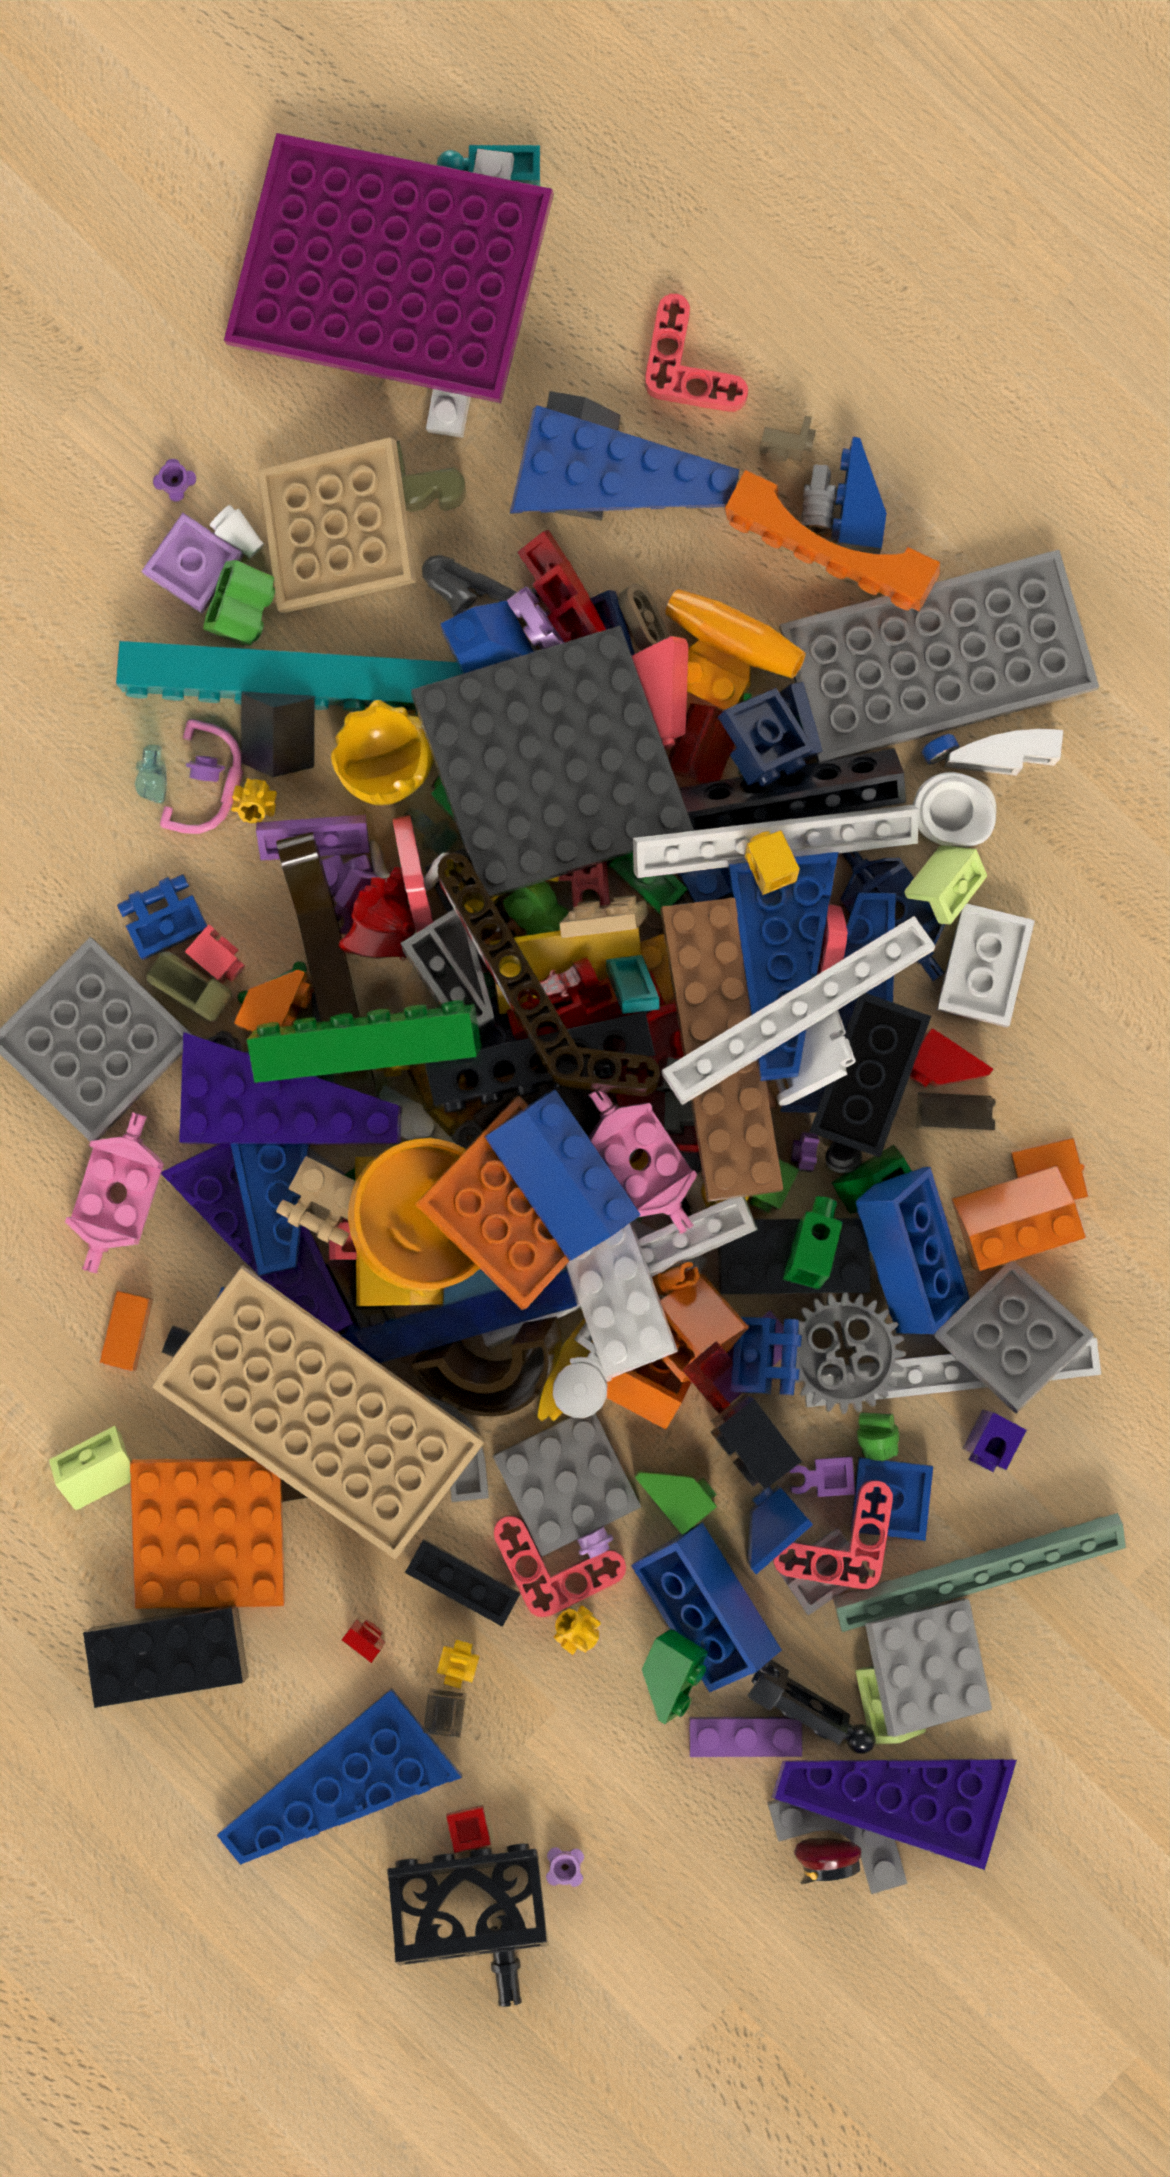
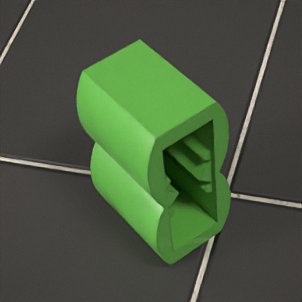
(239, 603)
(535, 909)

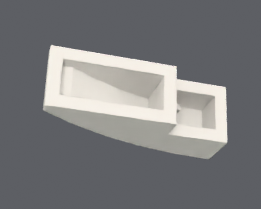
(1007, 751)

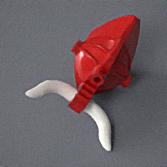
(382, 911)

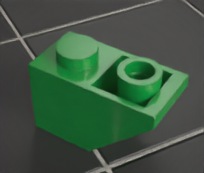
(873, 1171)
(671, 1672)

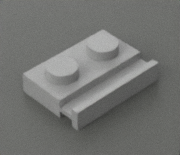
(815, 1594)

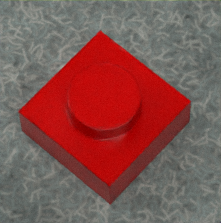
(468, 1829)

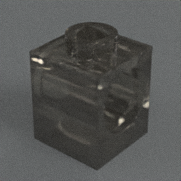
(445, 1713)

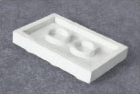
(985, 965)

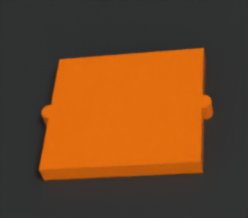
(1059, 1154)

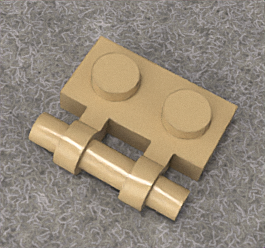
(325, 1188)

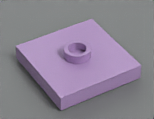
(190, 562)

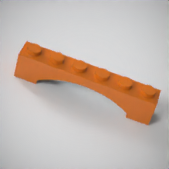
(902, 576)

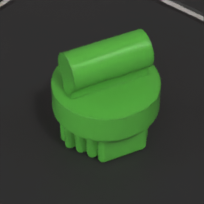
(878, 1436)

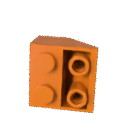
(275, 1001)
(697, 1320)

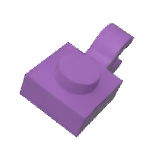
(337, 871)
(348, 894)

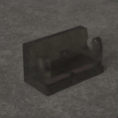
(955, 1112)

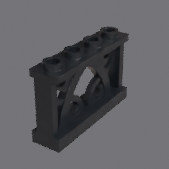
(510, 1937)

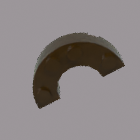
(493, 1386)

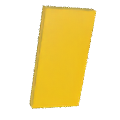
(552, 952)

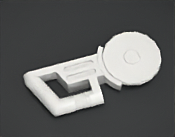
(582, 1385)

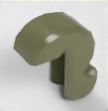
(425, 487)
(189, 986)

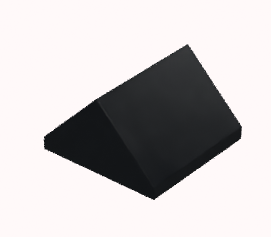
(277, 732)

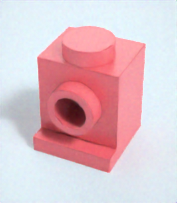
(215, 955)

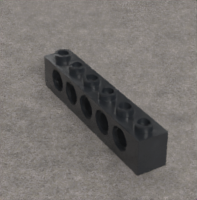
(814, 790)
(445, 1075)

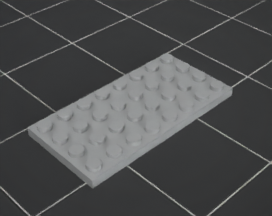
(968, 656)

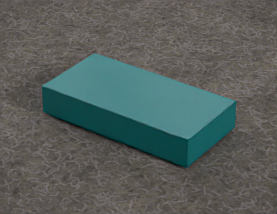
(632, 984)

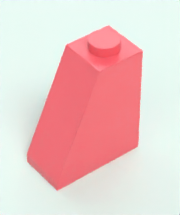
(664, 681)

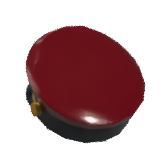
(827, 1859)

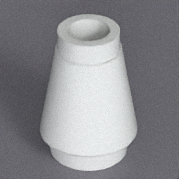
(236, 531)

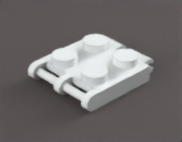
(822, 1061)

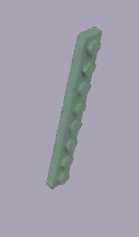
(980, 1572)

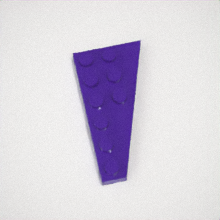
(228, 1108)
(213, 1190)
(925, 1803)

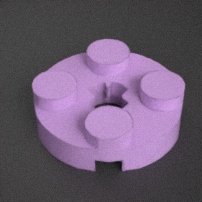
(538, 627)

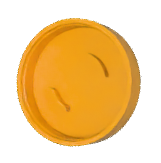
(393, 1232)

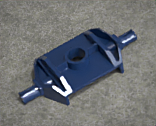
(892, 876)

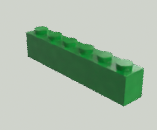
(364, 1042)

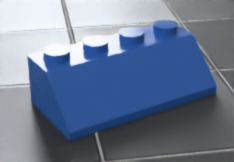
(562, 1175)
(913, 1251)
(707, 1606)

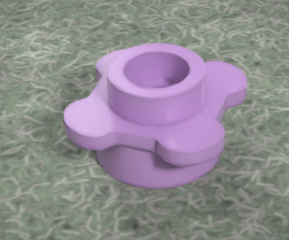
(595, 1542)
(565, 1877)

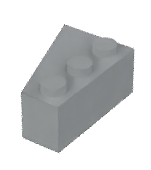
(450, 965)

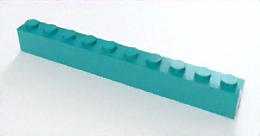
(226, 672)

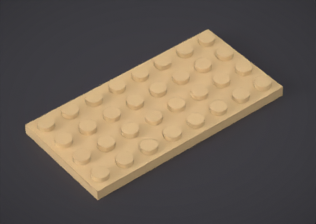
(318, 1412)

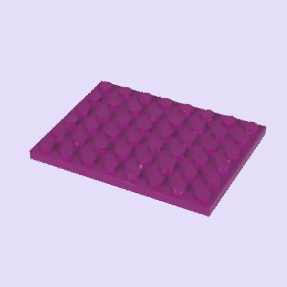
(389, 267)

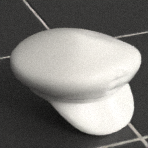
(955, 810)

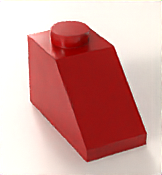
(945, 1062)

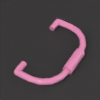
(234, 778)

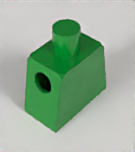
(809, 1257)

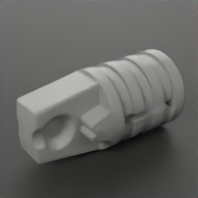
(819, 501)

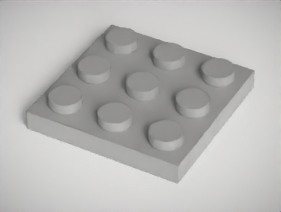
(1014, 1336)
(566, 1482)
(928, 1667)

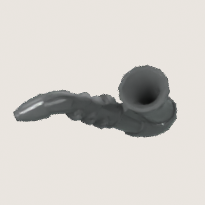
(454, 581)

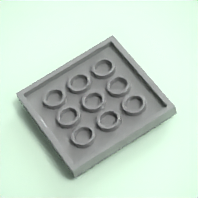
(92, 1040)

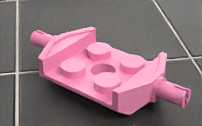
(666, 1176)
(95, 1214)

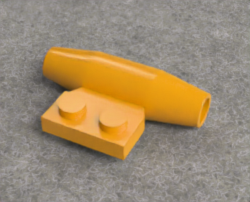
(728, 648)

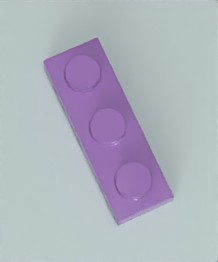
(332, 834)
(745, 1737)

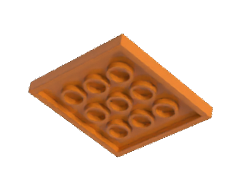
(493, 1220)
(206, 1533)

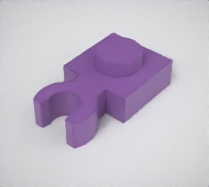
(805, 1151)
(831, 1477)

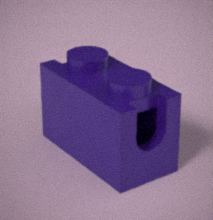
(993, 1441)

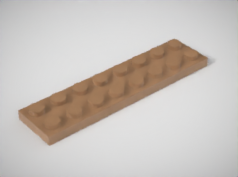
(710, 998)

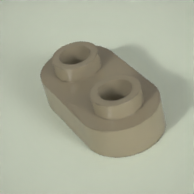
(642, 616)

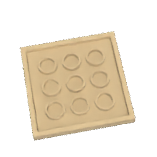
(337, 525)

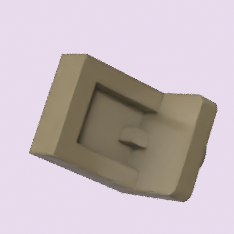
(785, 445)

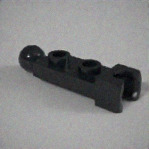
(795, 1701)

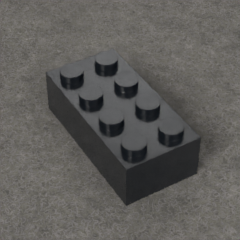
(864, 1102)
(760, 1258)
(756, 1441)
(165, 1655)

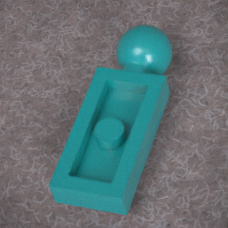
(525, 167)

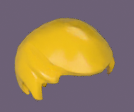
(382, 754)

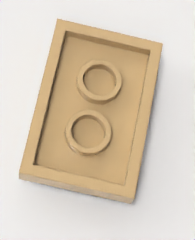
(591, 918)

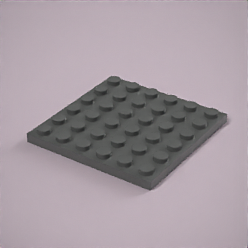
(550, 761)

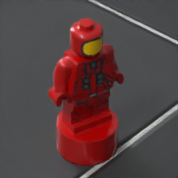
(559, 985)

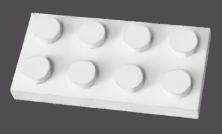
(621, 1304)

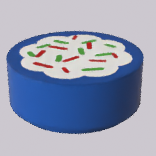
(939, 748)

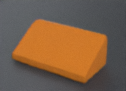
(126, 1331)

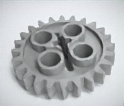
(877, 1345)

